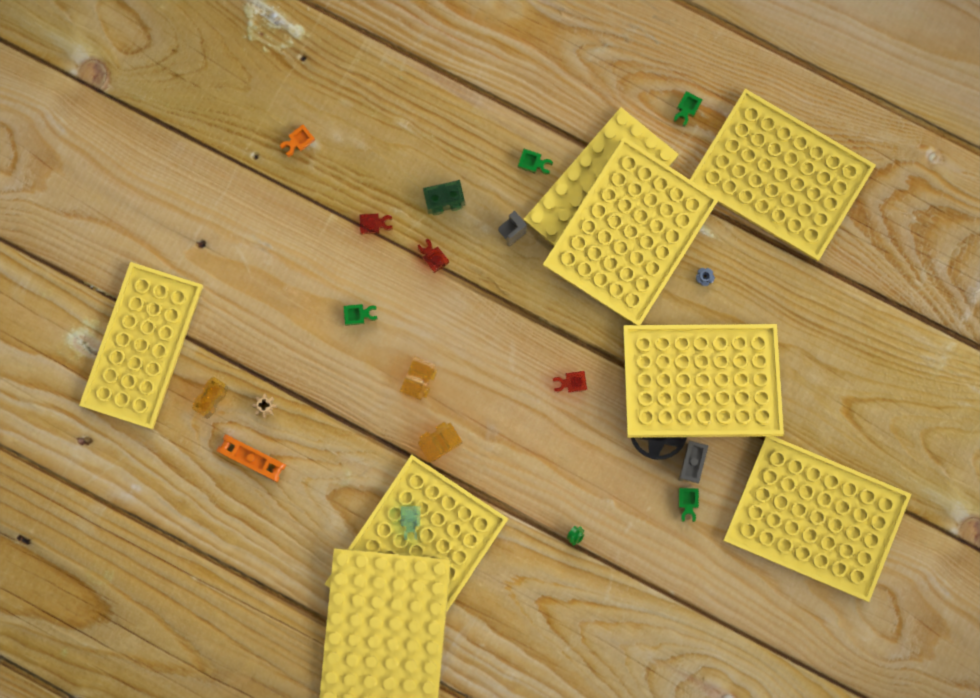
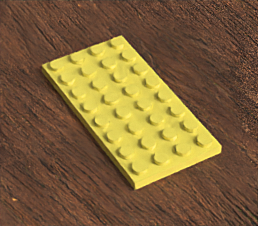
(565, 196)
(141, 345)

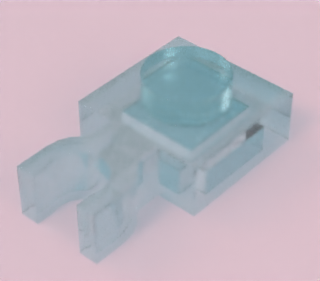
(410, 518)

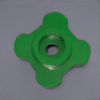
(575, 535)

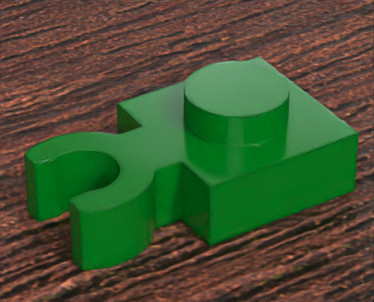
(688, 106)
(531, 162)
(356, 314)
(688, 500)

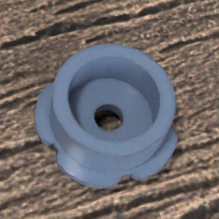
(705, 281)

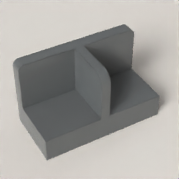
(513, 228)
(693, 462)

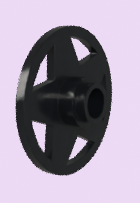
(656, 444)

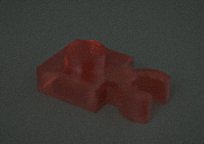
(371, 223)
(434, 257)
(574, 382)

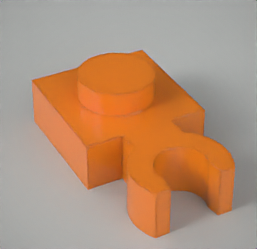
(299, 139)

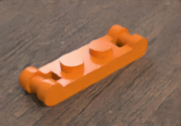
(251, 458)

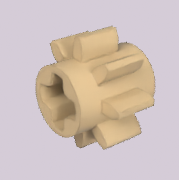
(261, 402)

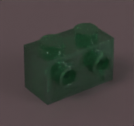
(444, 197)

